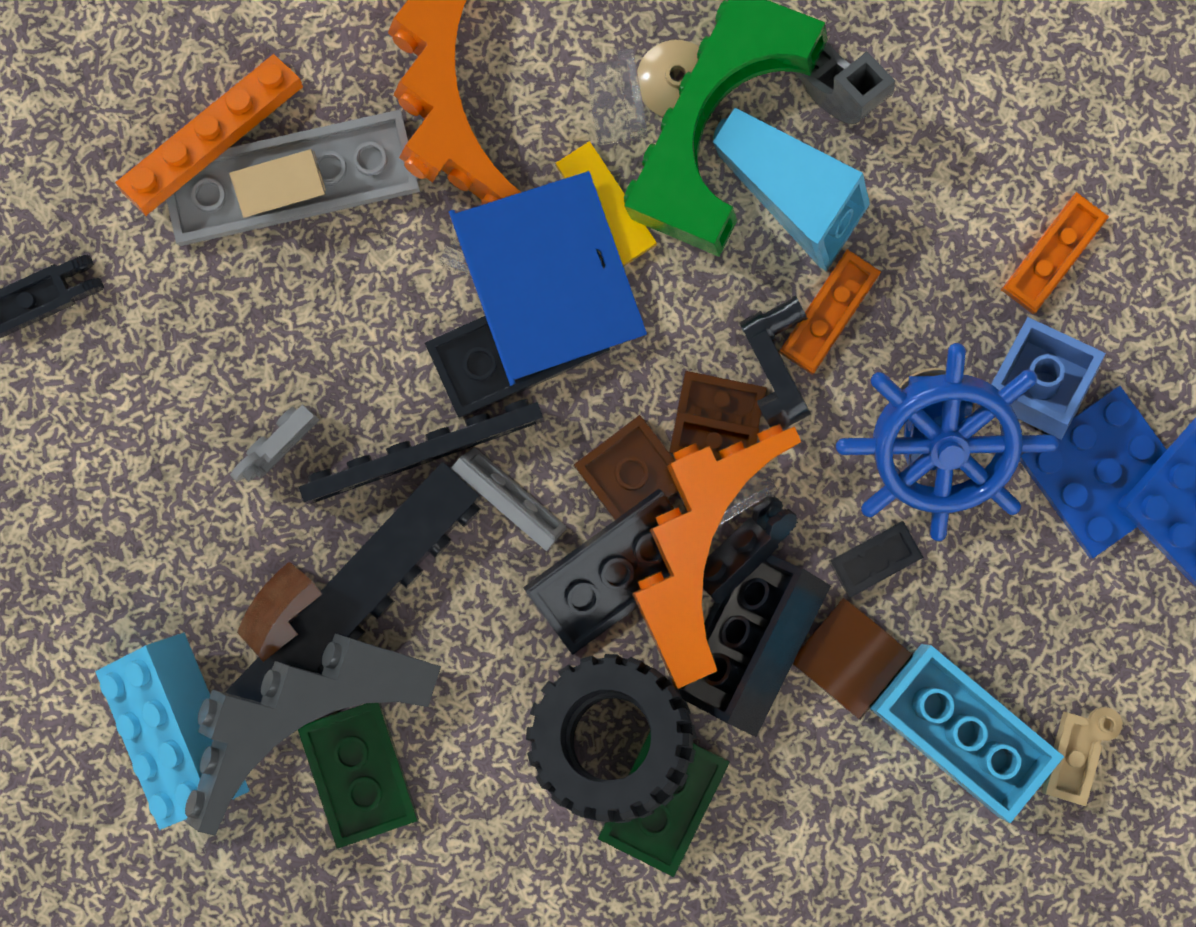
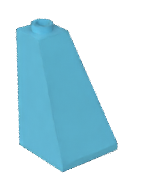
(800, 186)

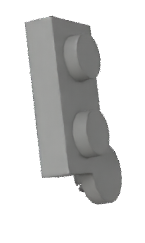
(268, 452)

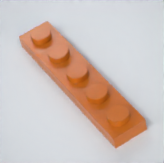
(209, 134)

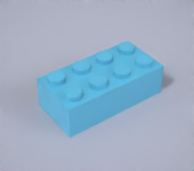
(156, 712)
(966, 732)

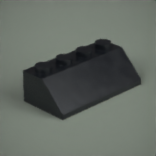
(755, 642)

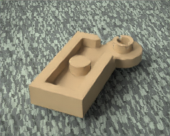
(1081, 746)

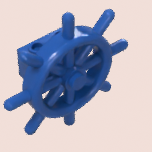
(942, 441)

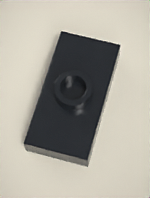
(875, 559)

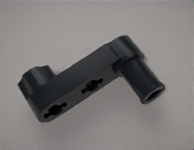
(786, 403)

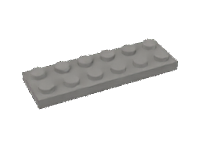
(354, 158)

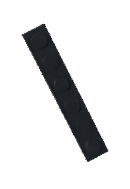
(405, 457)

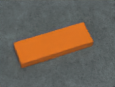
(1054, 253)
(830, 312)

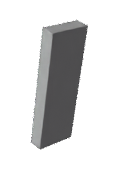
(509, 498)

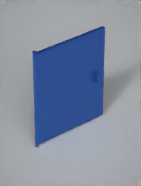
(545, 279)

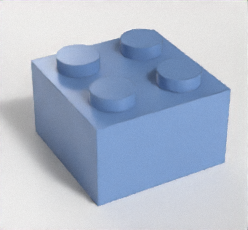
(1063, 375)

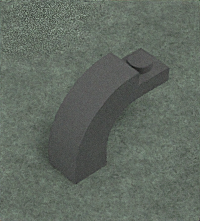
(845, 88)

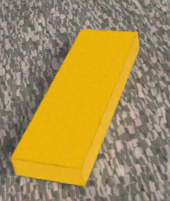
(629, 236)

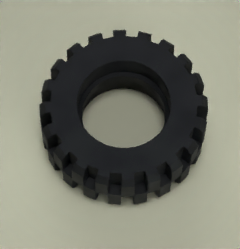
(555, 730)

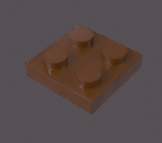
(627, 468)

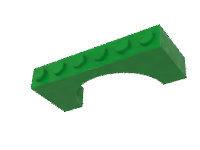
(745, 43)

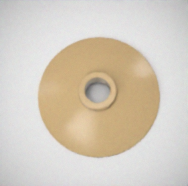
(654, 71)

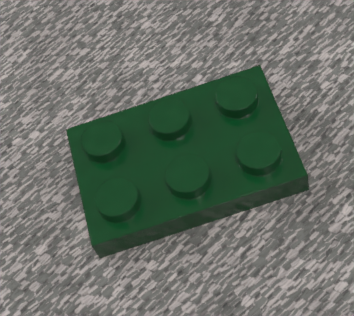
(358, 774)
(666, 835)

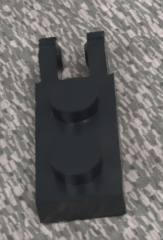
(44, 294)
(747, 548)

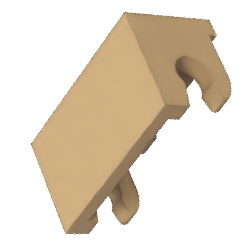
(278, 183)

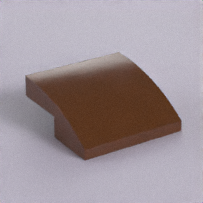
(716, 413)
(266, 620)
(851, 658)

